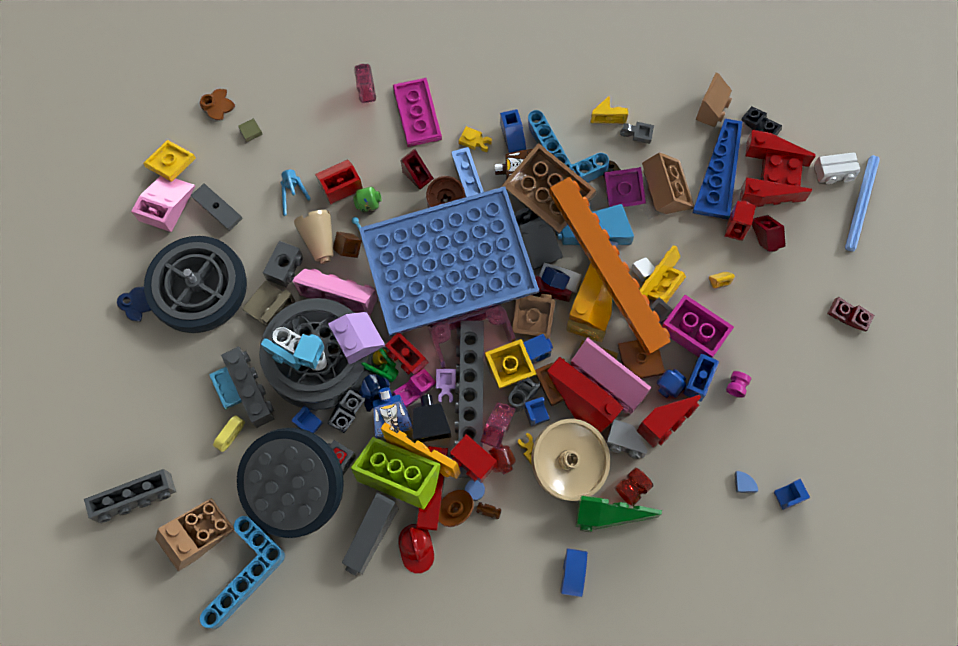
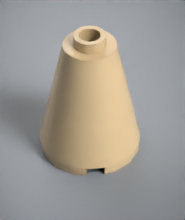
(317, 234)

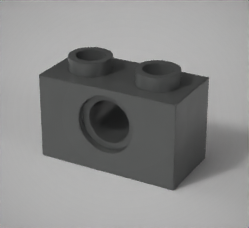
(283, 254)

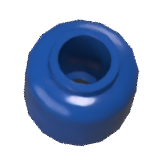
(671, 383)

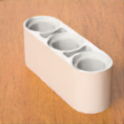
(291, 344)

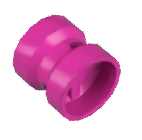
(738, 384)

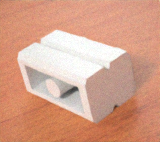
(837, 167)

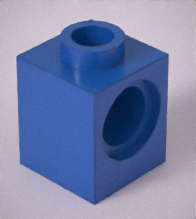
(538, 348)

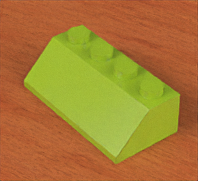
(397, 472)

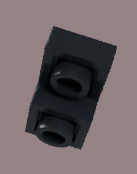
(758, 121)
(345, 410)

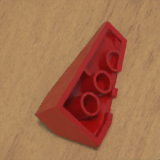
(583, 396)

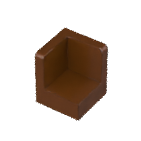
(347, 244)

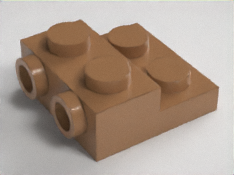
(534, 315)

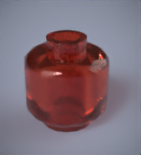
(504, 457)

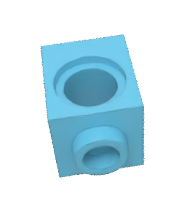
(309, 351)

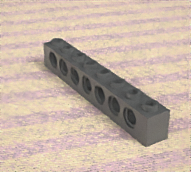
(475, 331)

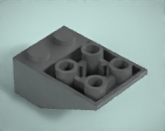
(537, 238)

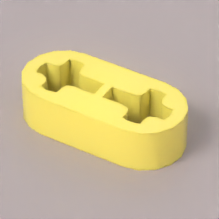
(229, 433)

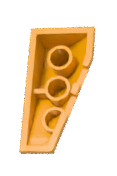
(592, 302)

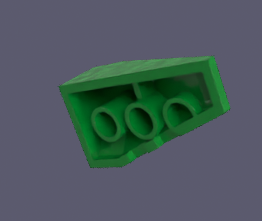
(599, 514)

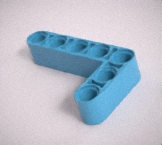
(551, 142)
(247, 574)

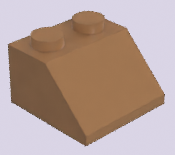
(714, 102)

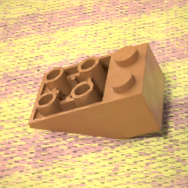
(193, 534)

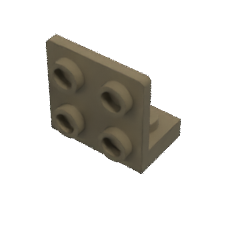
(267, 303)

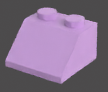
(356, 336)

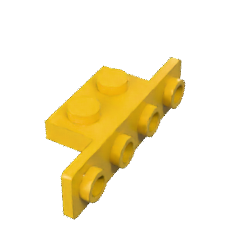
(665, 278)

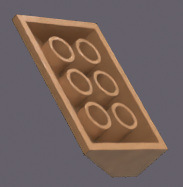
(533, 180)

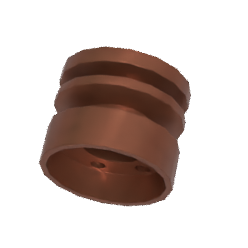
(444, 188)

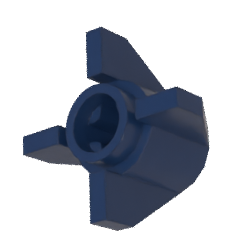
(370, 387)

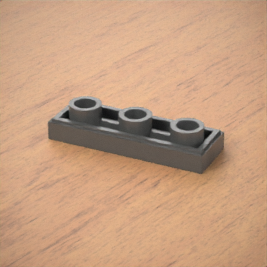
(210, 201)

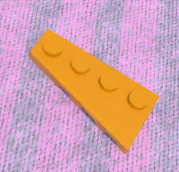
(448, 466)

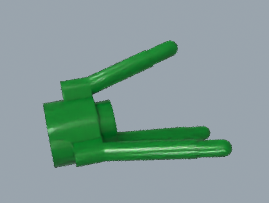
(386, 371)

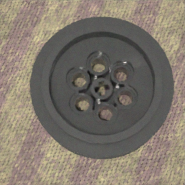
(310, 387)

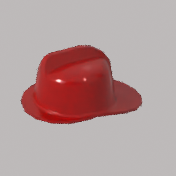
(416, 549)

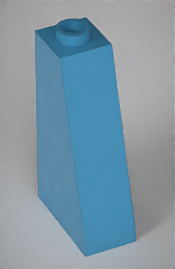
(612, 220)

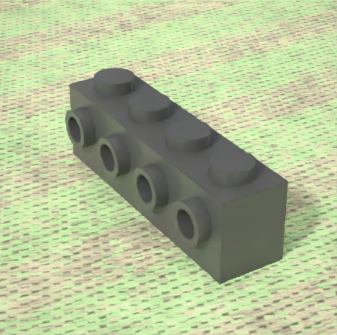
(247, 386)
(129, 496)

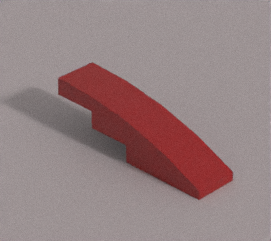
(429, 517)

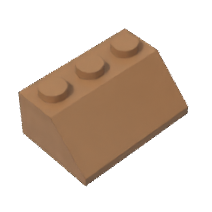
(667, 184)

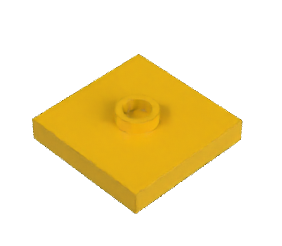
(169, 160)

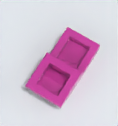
(415, 388)

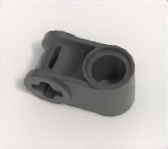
(525, 391)

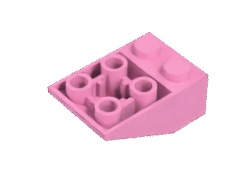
(163, 203)

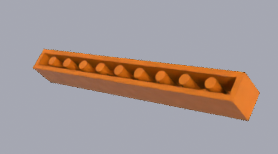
(609, 266)

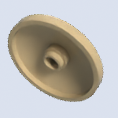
(570, 459)

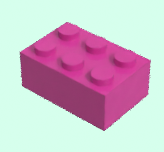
(697, 328)

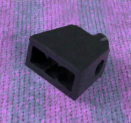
(429, 421)

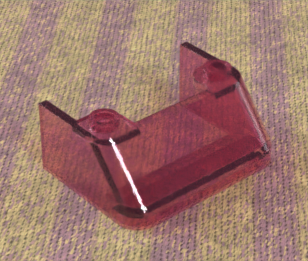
(441, 331)

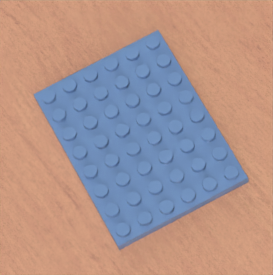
(448, 260)

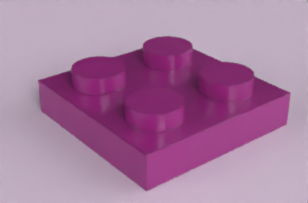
(625, 187)

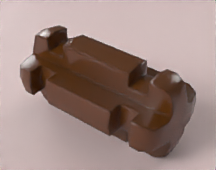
(488, 510)

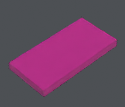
(417, 112)

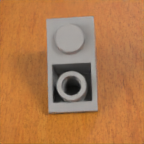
(626, 439)

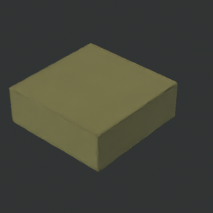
(250, 130)

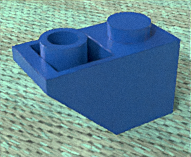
(512, 130)

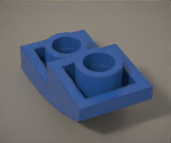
(574, 572)

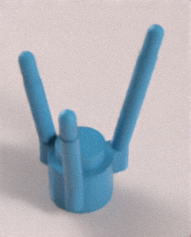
(290, 181)

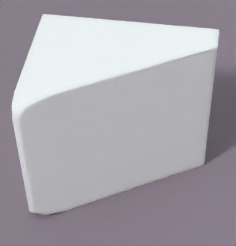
(643, 269)

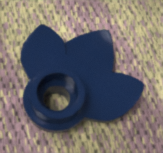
(137, 304)

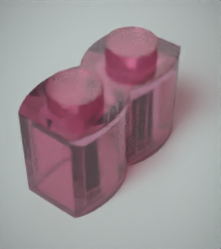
(365, 83)

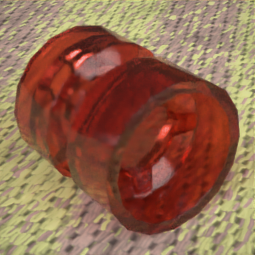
(635, 485)

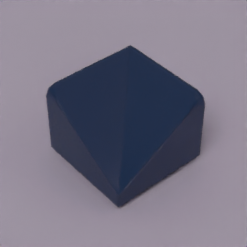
(555, 278)

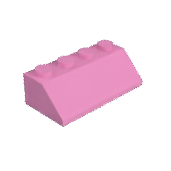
(318, 285)
(610, 375)

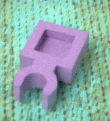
(445, 380)

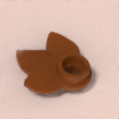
(218, 104)

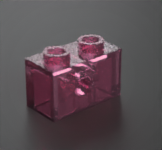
(498, 425)

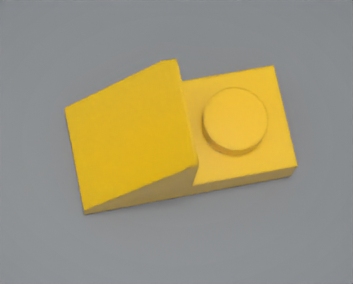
(605, 114)

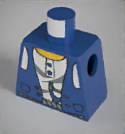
(392, 411)

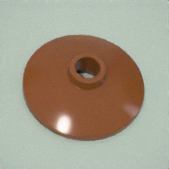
(455, 508)

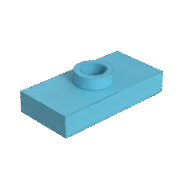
(279, 354)
(225, 388)

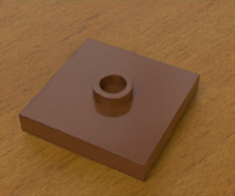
(638, 362)

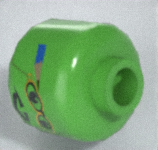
(367, 199)

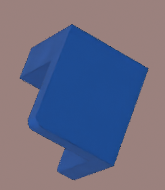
(536, 411)
(306, 420)
(791, 494)

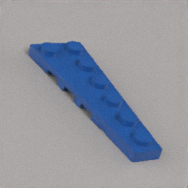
(718, 184)

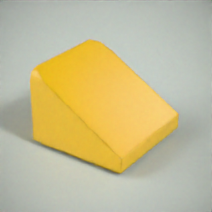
(721, 279)

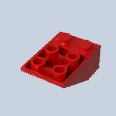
(659, 423)

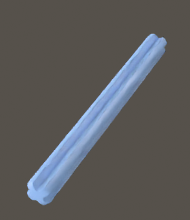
(862, 203)

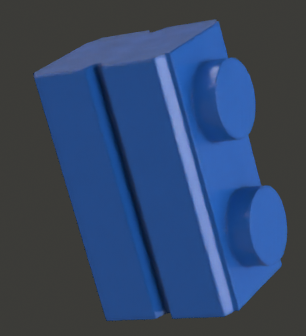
(701, 376)

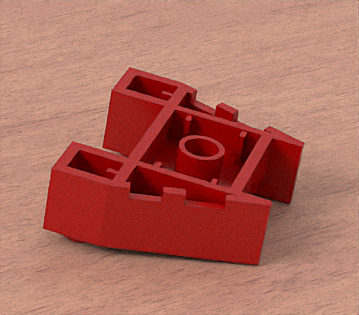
(779, 173)

